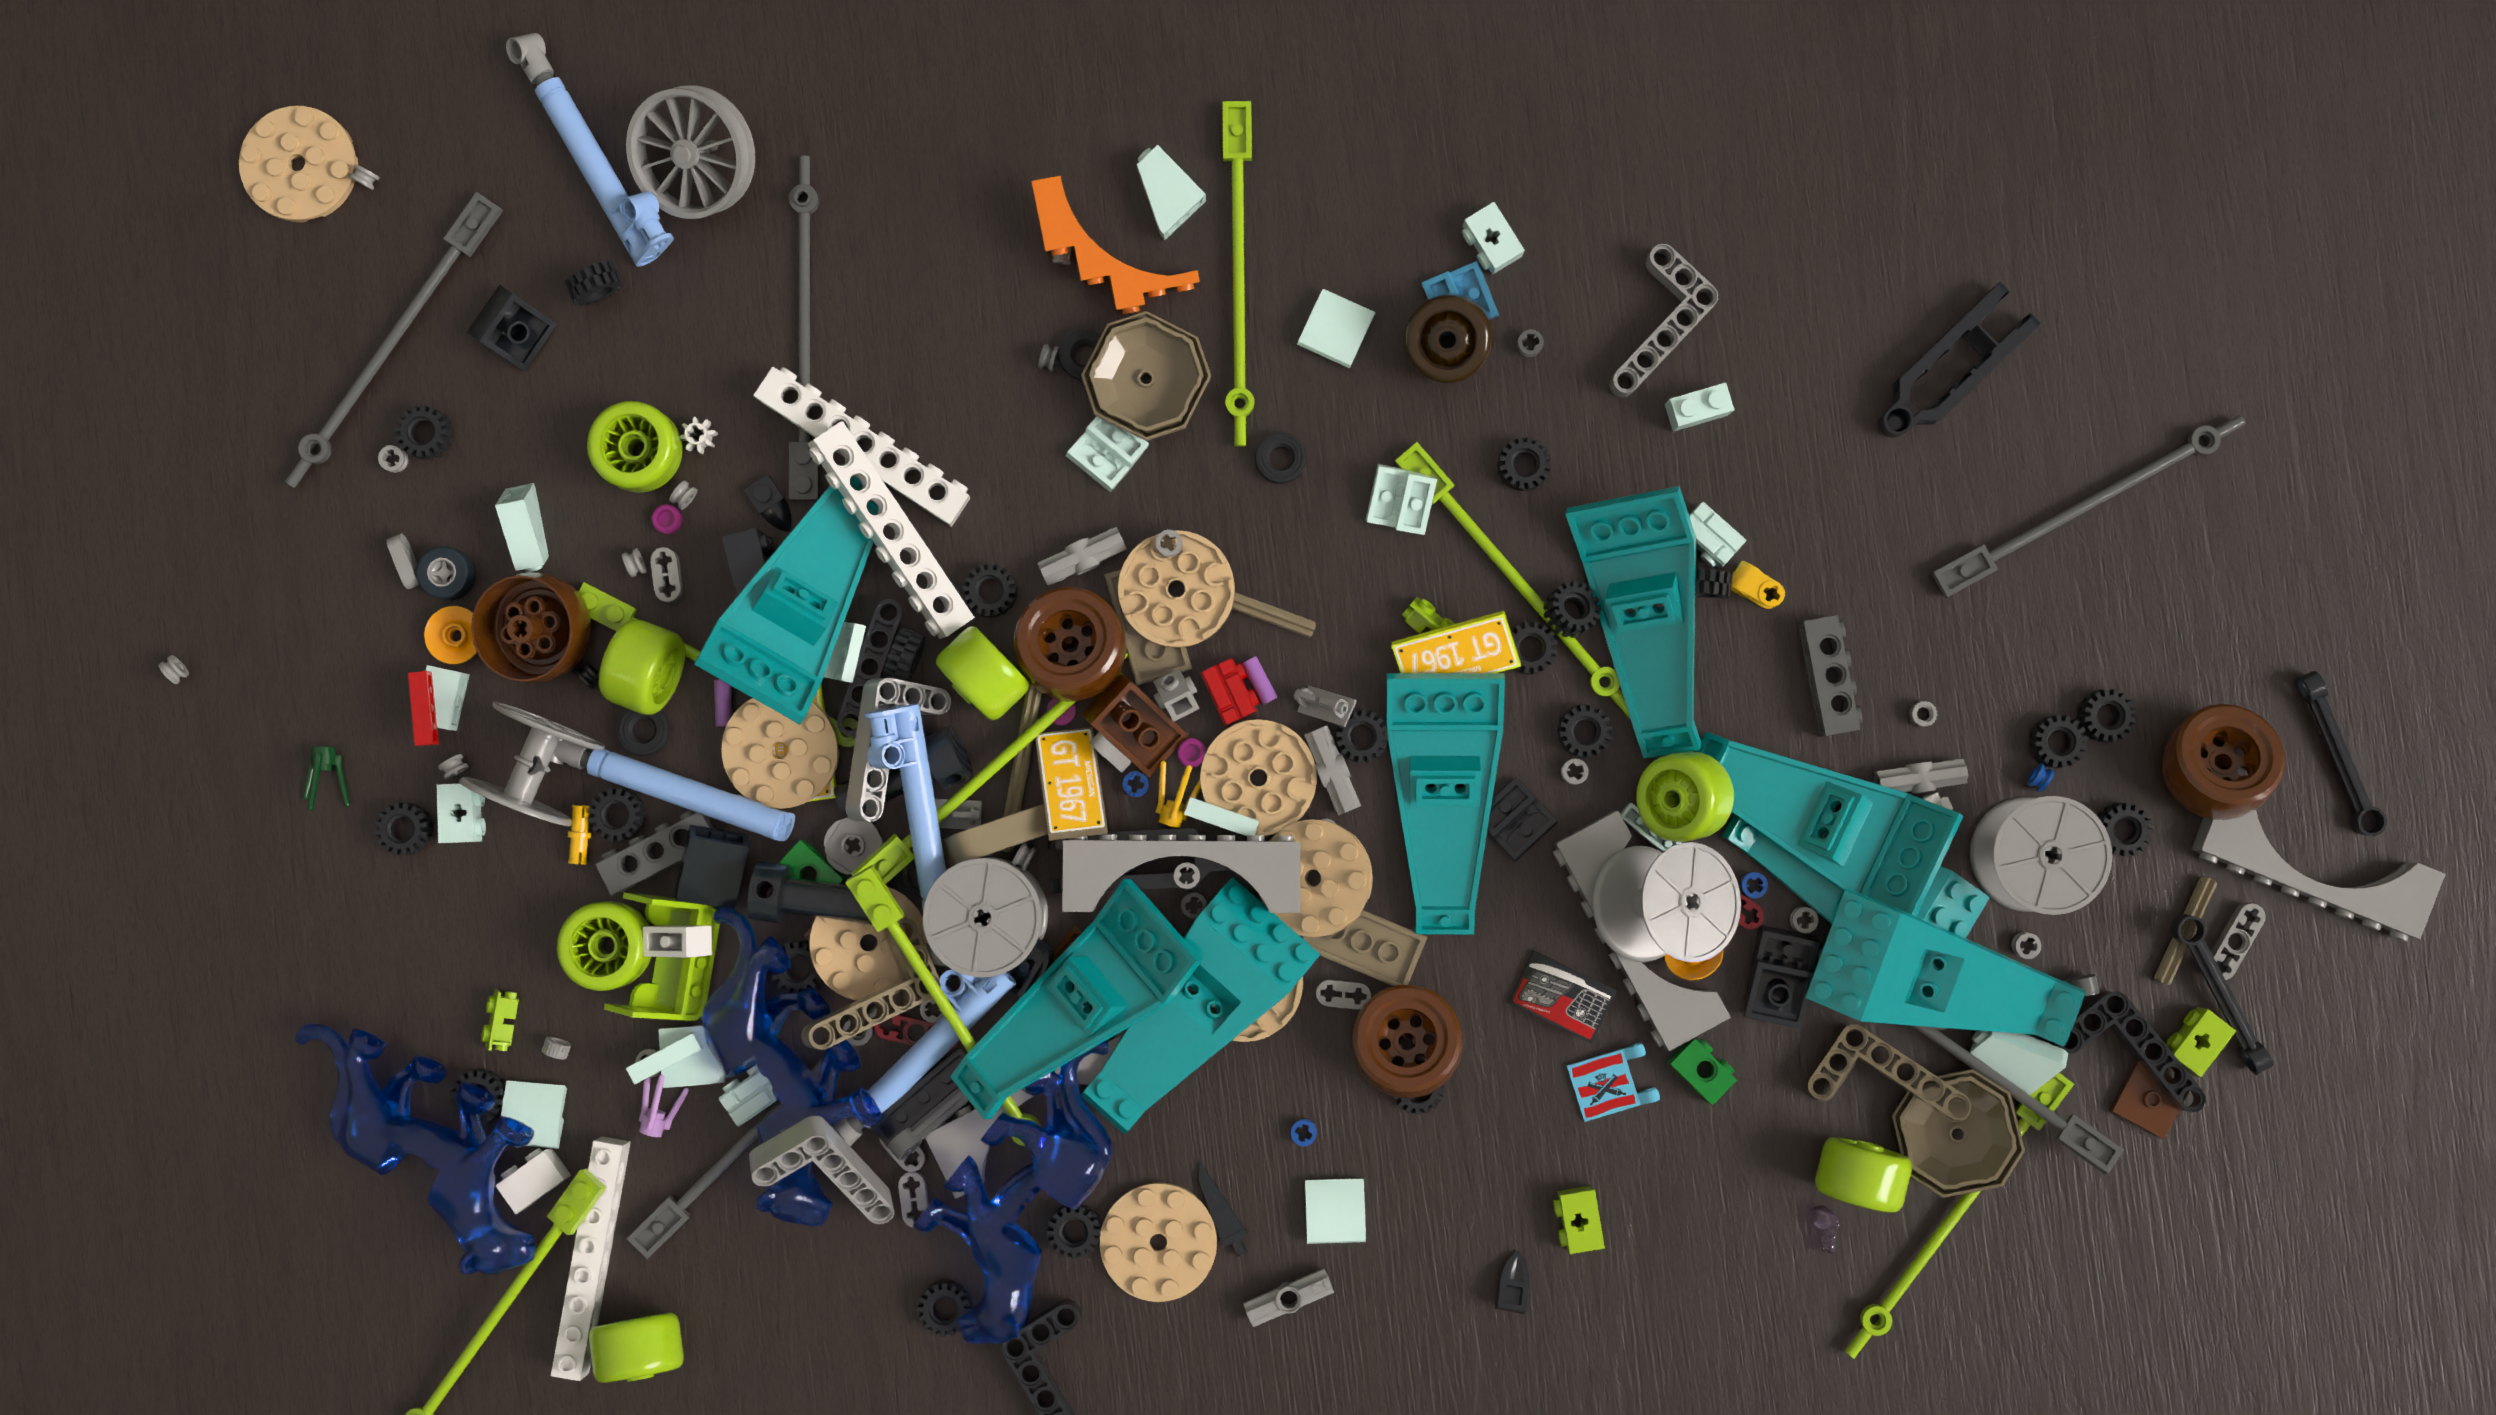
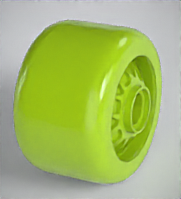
(616, 434)
(642, 667)
(982, 673)
(1685, 796)
(583, 951)
(1863, 1174)
(636, 1348)

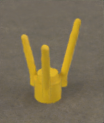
(1173, 812)

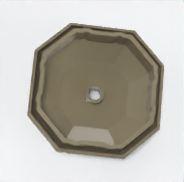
(1150, 347)
(1978, 1160)

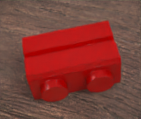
(1229, 691)

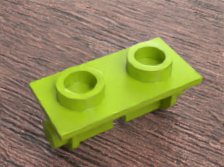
(1423, 616)
(496, 1031)

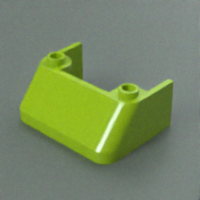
(678, 983)

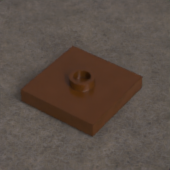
(2145, 1103)

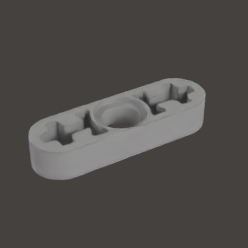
(2240, 919)

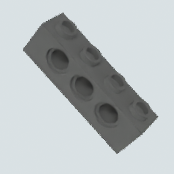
(1822, 692)
(613, 866)

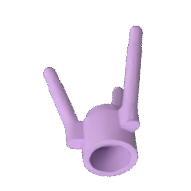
(653, 1119)

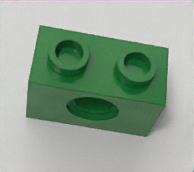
(805, 855)
(1685, 1063)

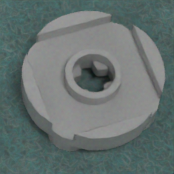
(837, 849)

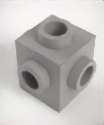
(1176, 694)

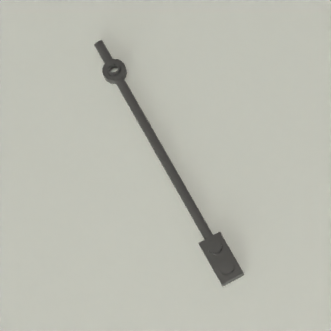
(464, 237)
(803, 471)
(1981, 563)
(2072, 1134)
(672, 1213)

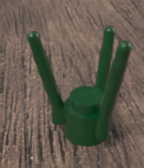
(322, 760)

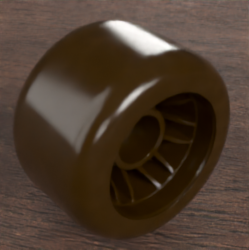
(1466, 321)

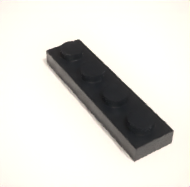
(919, 1099)

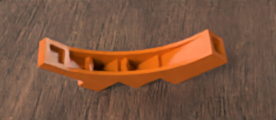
(1062, 231)

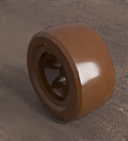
(501, 634)
(1088, 674)
(2201, 784)
(1403, 1004)

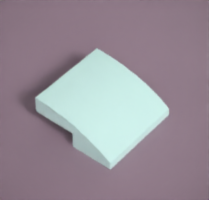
(1336, 328)
(1106, 452)
(1401, 499)
(846, 653)
(695, 1069)
(537, 1107)
(1335, 1211)

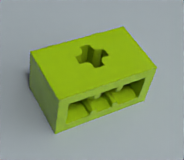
(2212, 1035)
(1589, 1233)

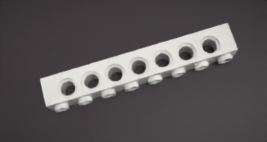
(772, 393)
(890, 513)
(590, 1262)

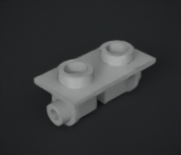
(1324, 705)
(965, 816)

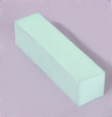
(1221, 817)
(1633, 819)
(664, 1058)

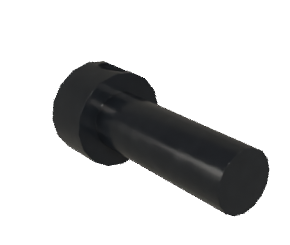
(947, 763)
(798, 897)

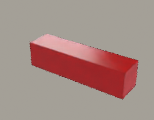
(423, 708)

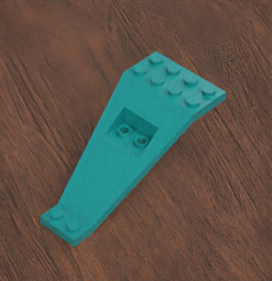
(1636, 556)
(791, 613)
(1445, 735)
(1877, 841)
(1948, 904)
(1885, 958)
(1121, 965)
(1244, 972)

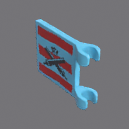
(1606, 1085)

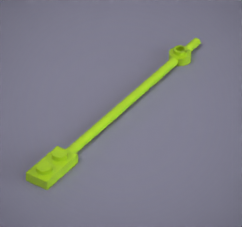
(1238, 148)
(1418, 461)
(615, 613)
(896, 854)
(885, 912)
(2051, 1096)
(567, 1217)

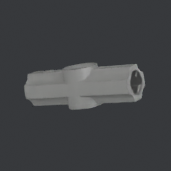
(1082, 556)
(1332, 770)
(1924, 776)
(1269, 1305)

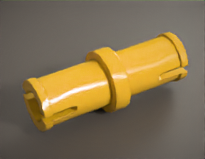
(579, 834)

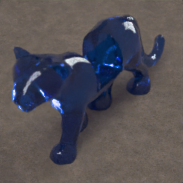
(745, 1032)
(380, 1131)
(1066, 1165)

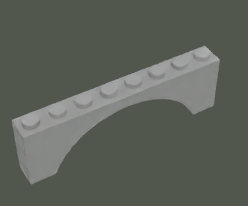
(1096, 864)
(2393, 903)
(1672, 1010)
(962, 1135)

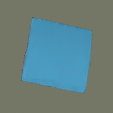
(1465, 281)

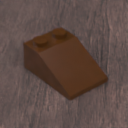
(1134, 724)

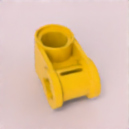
(1751, 583)

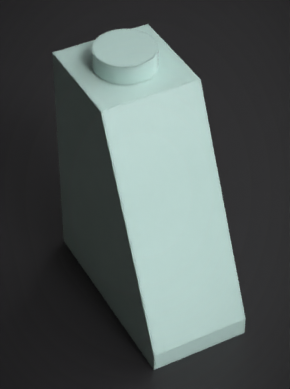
(1168, 190)
(523, 527)
(2019, 1057)

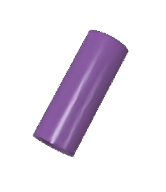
(1259, 680)
(722, 702)

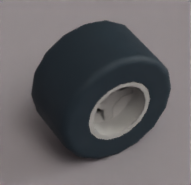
(434, 573)

